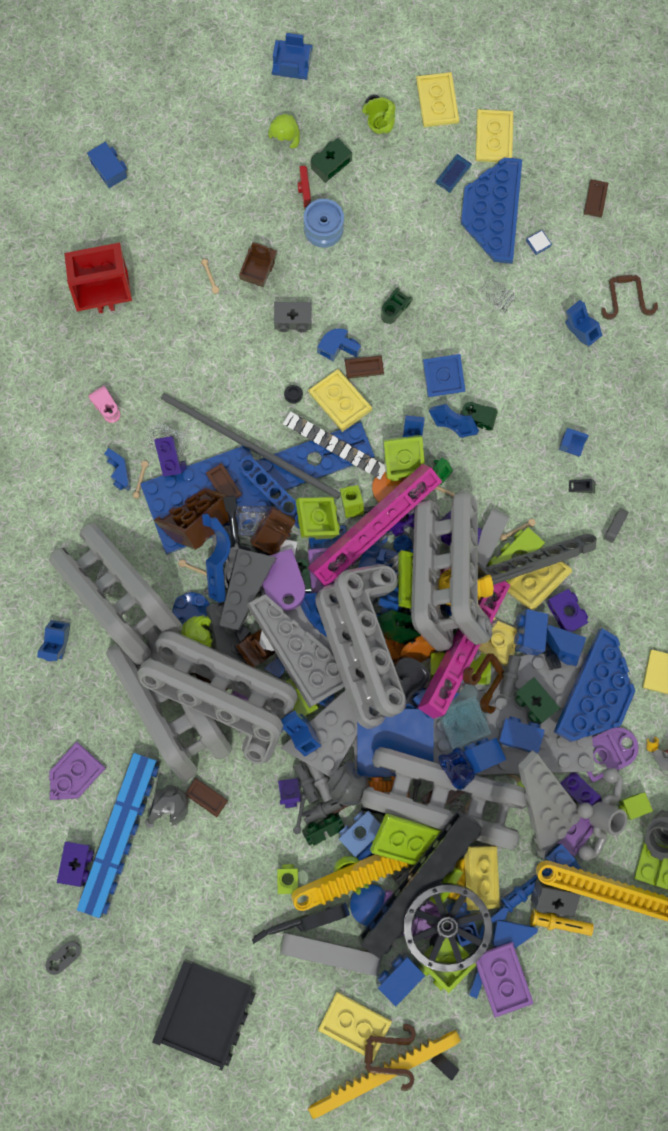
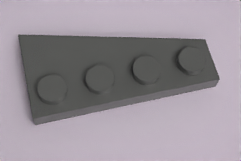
(245, 584)
(224, 638)

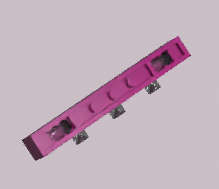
(375, 525)
(450, 671)

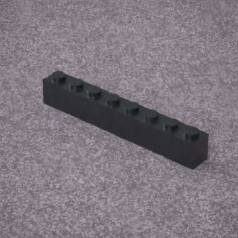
(428, 871)

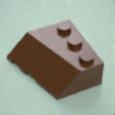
(185, 522)

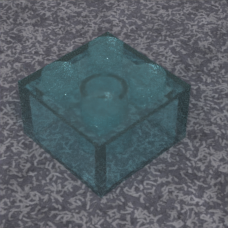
(464, 723)

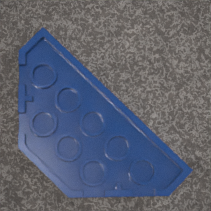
(492, 209)
(599, 693)

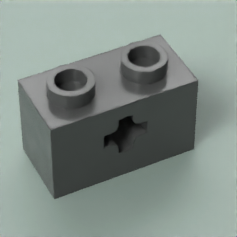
(301, 311)
(554, 900)

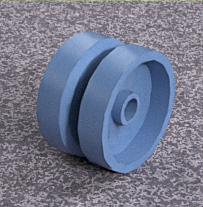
(323, 223)

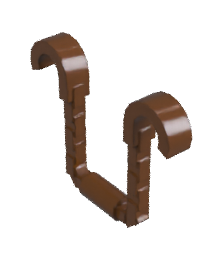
(625, 279)
(473, 679)
(368, 1059)

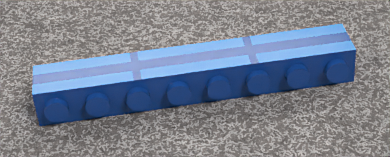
(118, 835)

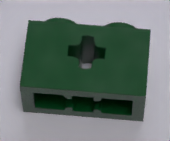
(328, 168)
(397, 627)
(546, 705)

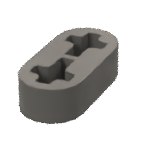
(616, 525)
(60, 954)

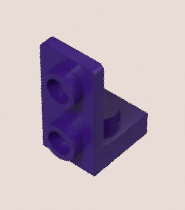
(168, 456)
(580, 790)
(289, 792)

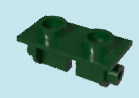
(314, 831)

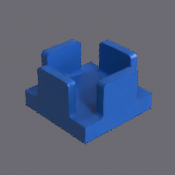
(292, 57)

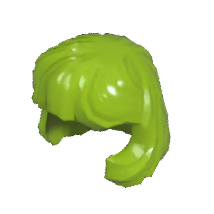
(380, 115)
(285, 128)
(193, 629)

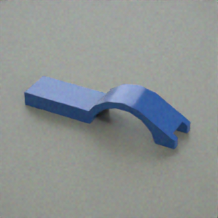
(214, 564)
(476, 983)

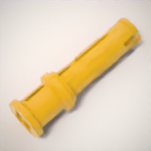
(550, 923)

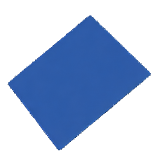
(406, 733)

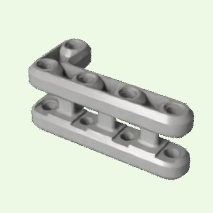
(464, 574)
(109, 614)
(364, 645)
(257, 718)
(166, 733)
(434, 813)

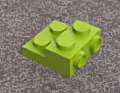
(402, 456)
(317, 517)
(652, 869)
(446, 980)

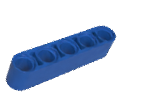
(265, 489)

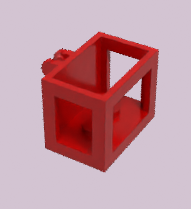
(98, 277)

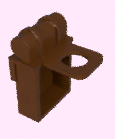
(258, 264)
(272, 531)
(252, 650)

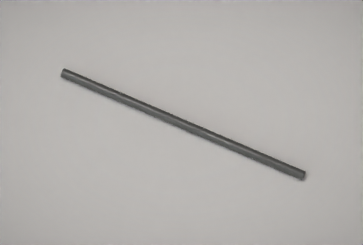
(251, 446)

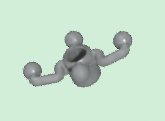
(603, 816)

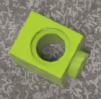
(352, 501)
(635, 805)
(283, 888)

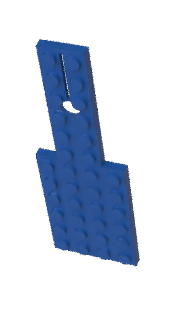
(173, 490)

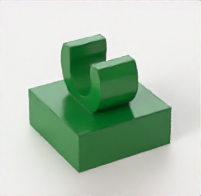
(442, 469)

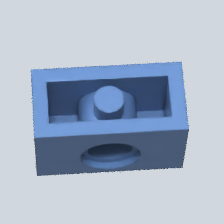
(354, 844)

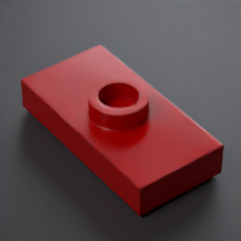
(303, 186)

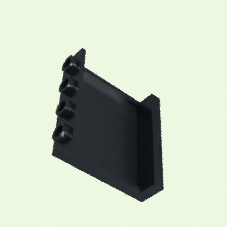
(204, 1014)

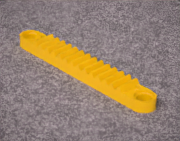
(345, 880)
(604, 889)
(373, 1080)

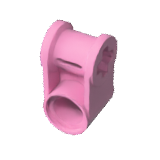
(104, 402)

